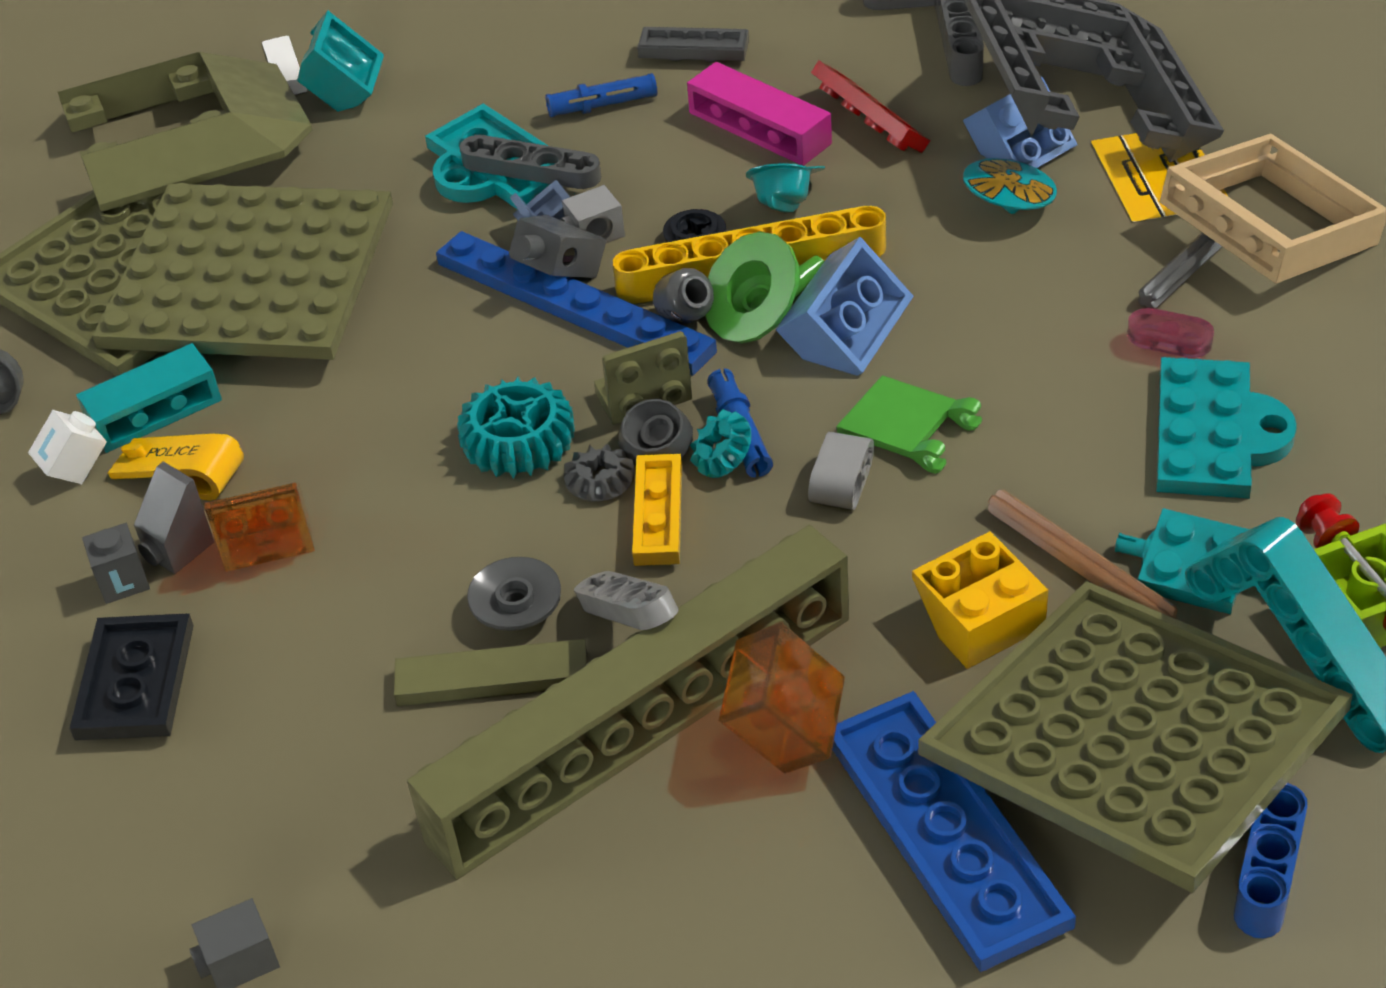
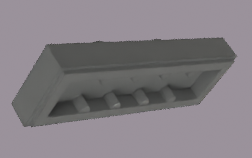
(693, 43)

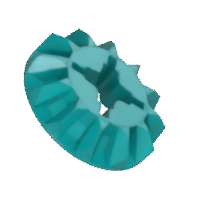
(727, 454)

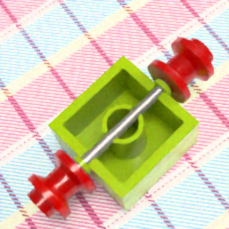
(1351, 558)

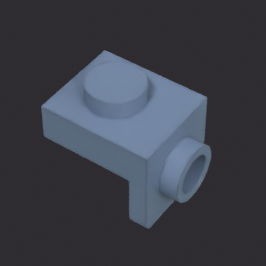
(545, 203)

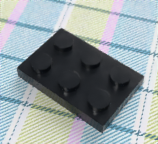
(132, 677)

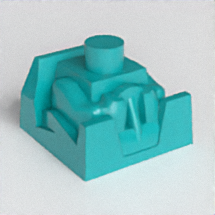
(339, 64)

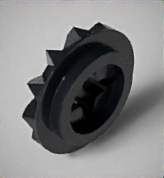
(699, 221)

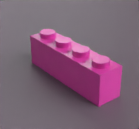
(760, 113)

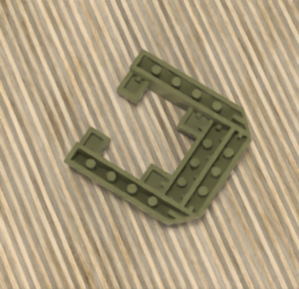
(255, 127)

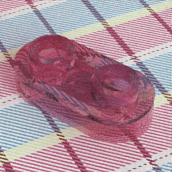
(1170, 332)

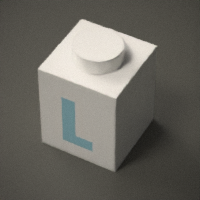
(67, 446)

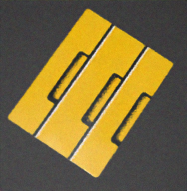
(1138, 174)

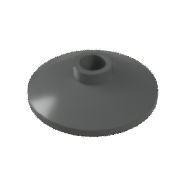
(514, 593)

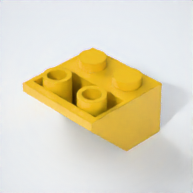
(980, 599)

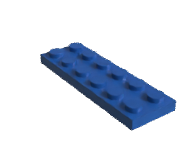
(951, 836)

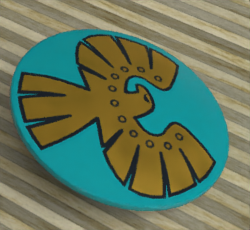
(1010, 184)

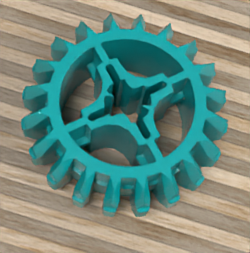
(516, 427)

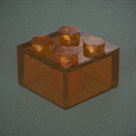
(782, 698)

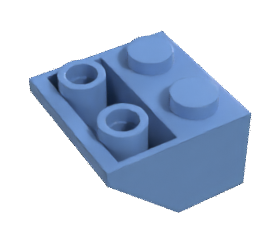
(1004, 135)

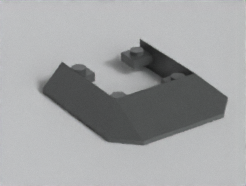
(1102, 41)

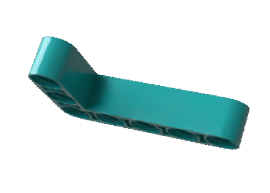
(1310, 610)

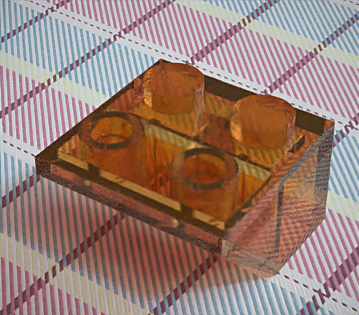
(260, 526)

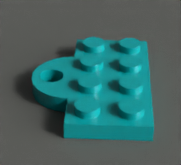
(475, 185)
(1215, 428)

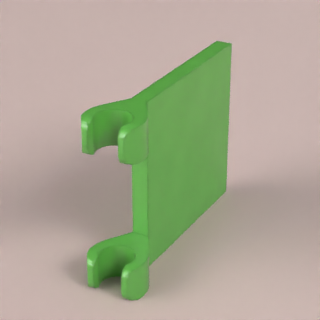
(905, 417)

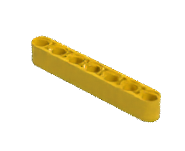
(821, 234)

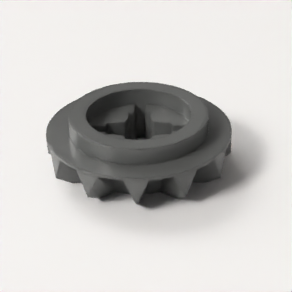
(608, 483)

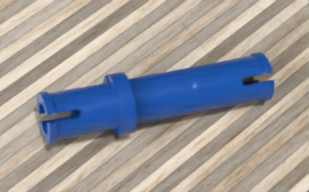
(559, 102)
(731, 399)

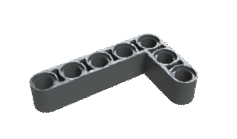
(959, 36)

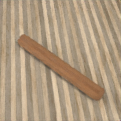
(1074, 552)

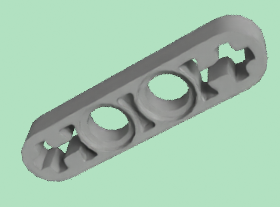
(626, 600)

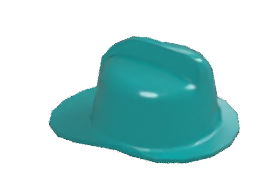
(782, 184)

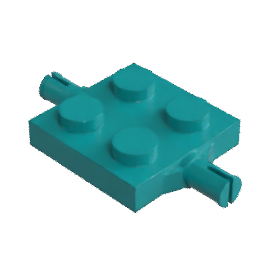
(1172, 548)

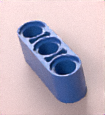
(1276, 837)

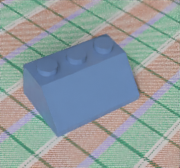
(846, 310)

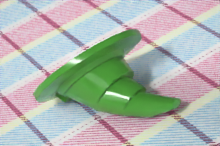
(756, 286)

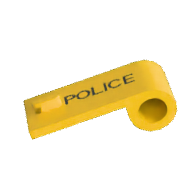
(203, 457)

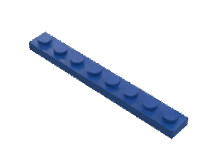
(567, 298)

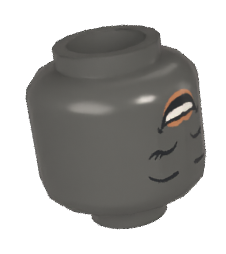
(683, 296)

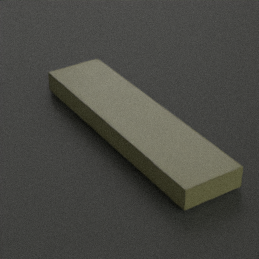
(486, 672)

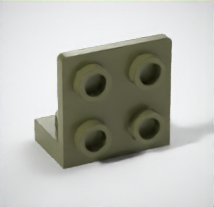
(644, 373)

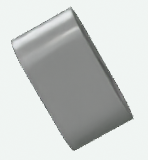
(841, 470)

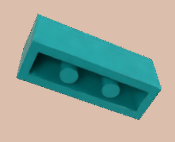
(150, 396)

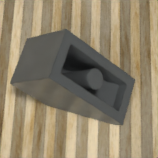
(172, 520)

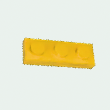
(657, 510)

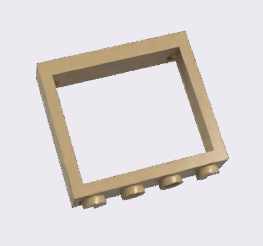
(1194, 195)

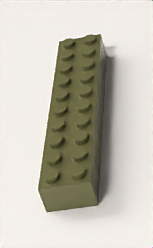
(620, 704)

